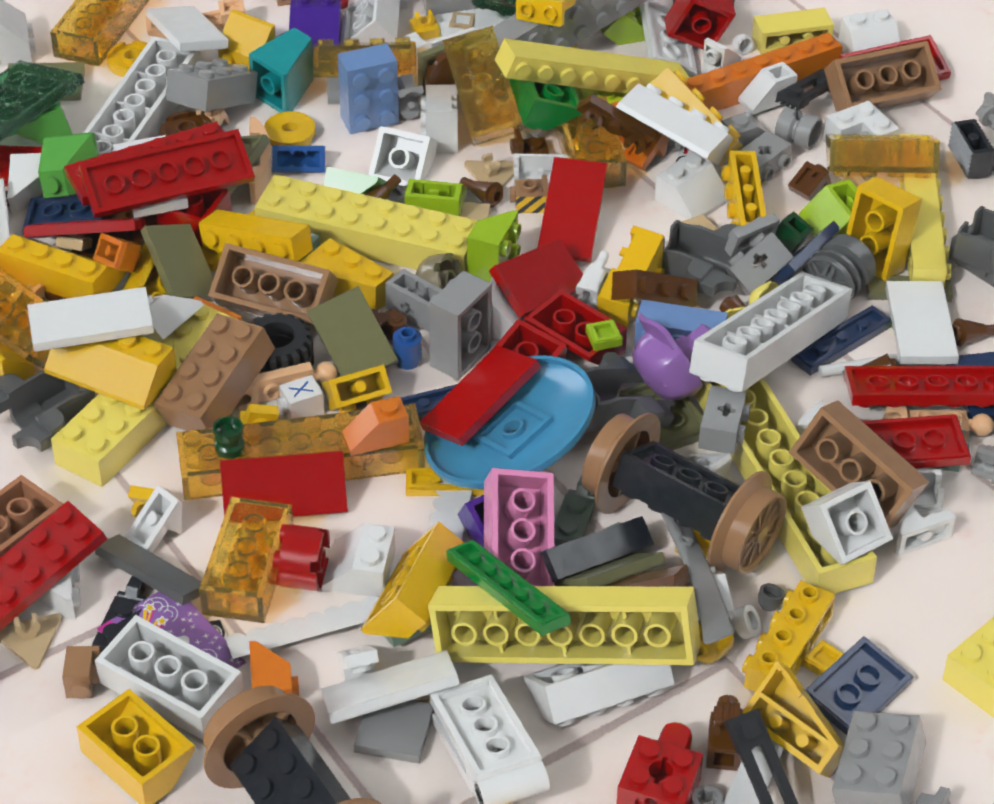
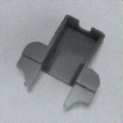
(978, 245)
(700, 255)
(606, 383)
(40, 406)

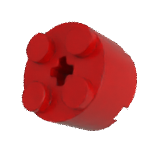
(302, 557)

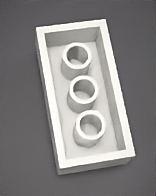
(168, 675)

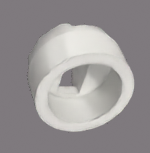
(743, 44)

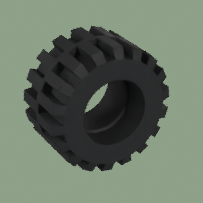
(290, 338)

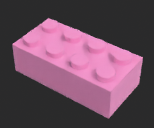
(520, 520)

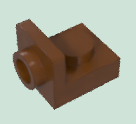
(527, 146)
(809, 180)

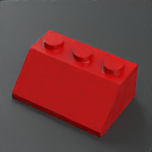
(566, 320)

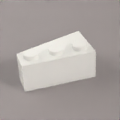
(440, 117)

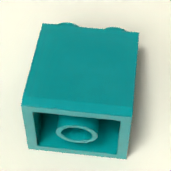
(283, 69)

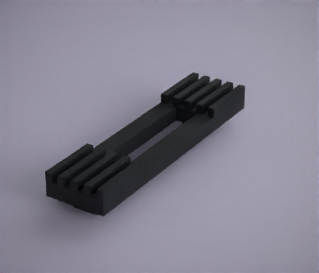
(795, 95)
(750, 732)

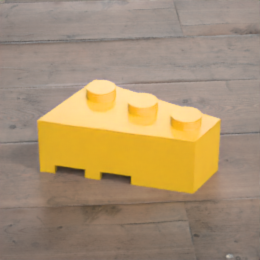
(642, 254)
(352, 271)
(796, 720)

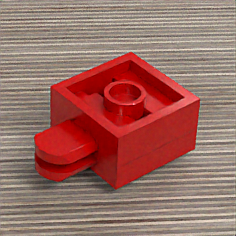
(661, 769)

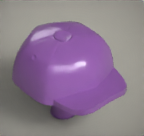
(666, 361)

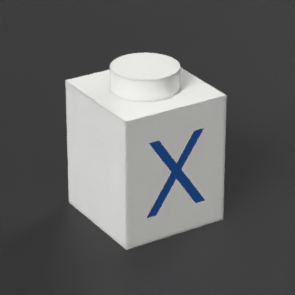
(301, 398)

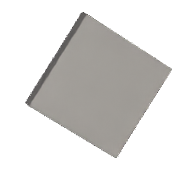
(395, 731)

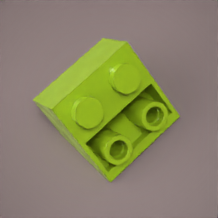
(626, 28)
(436, 195)
(830, 204)
(492, 243)

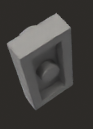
(741, 235)

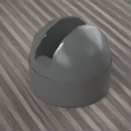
(770, 596)

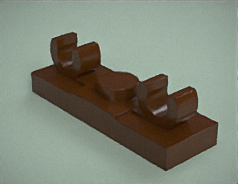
(616, 122)

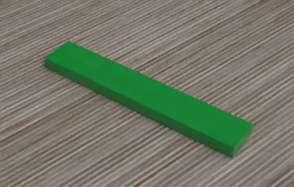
(508, 587)

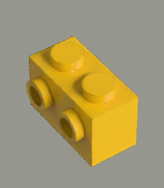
(360, 386)

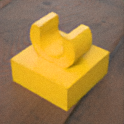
(425, 26)
(139, 496)

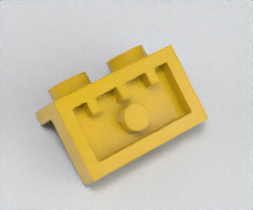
(543, 11)

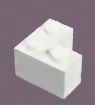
(859, 119)

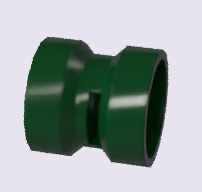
(228, 437)

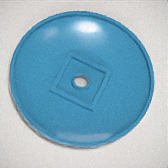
(546, 419)

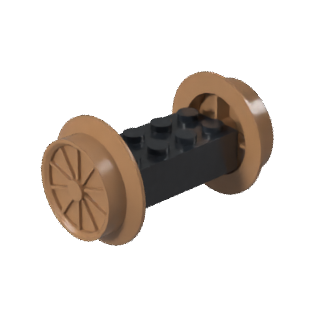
(734, 518)
(265, 747)

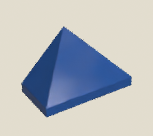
(298, 159)

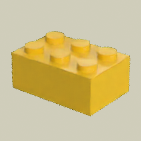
(885, 222)

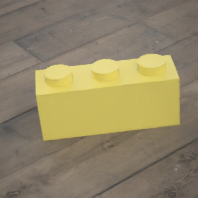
(788, 28)

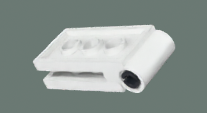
(488, 742)

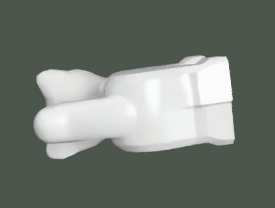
(593, 280)

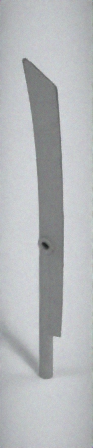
(711, 607)

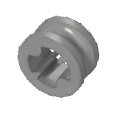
(707, 793)

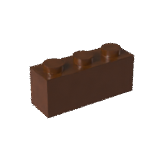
(640, 285)

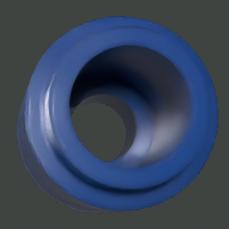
(407, 347)

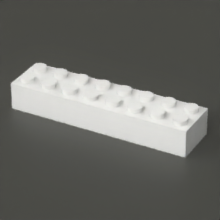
(139, 101)
(769, 331)

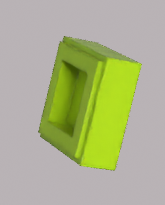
(604, 335)

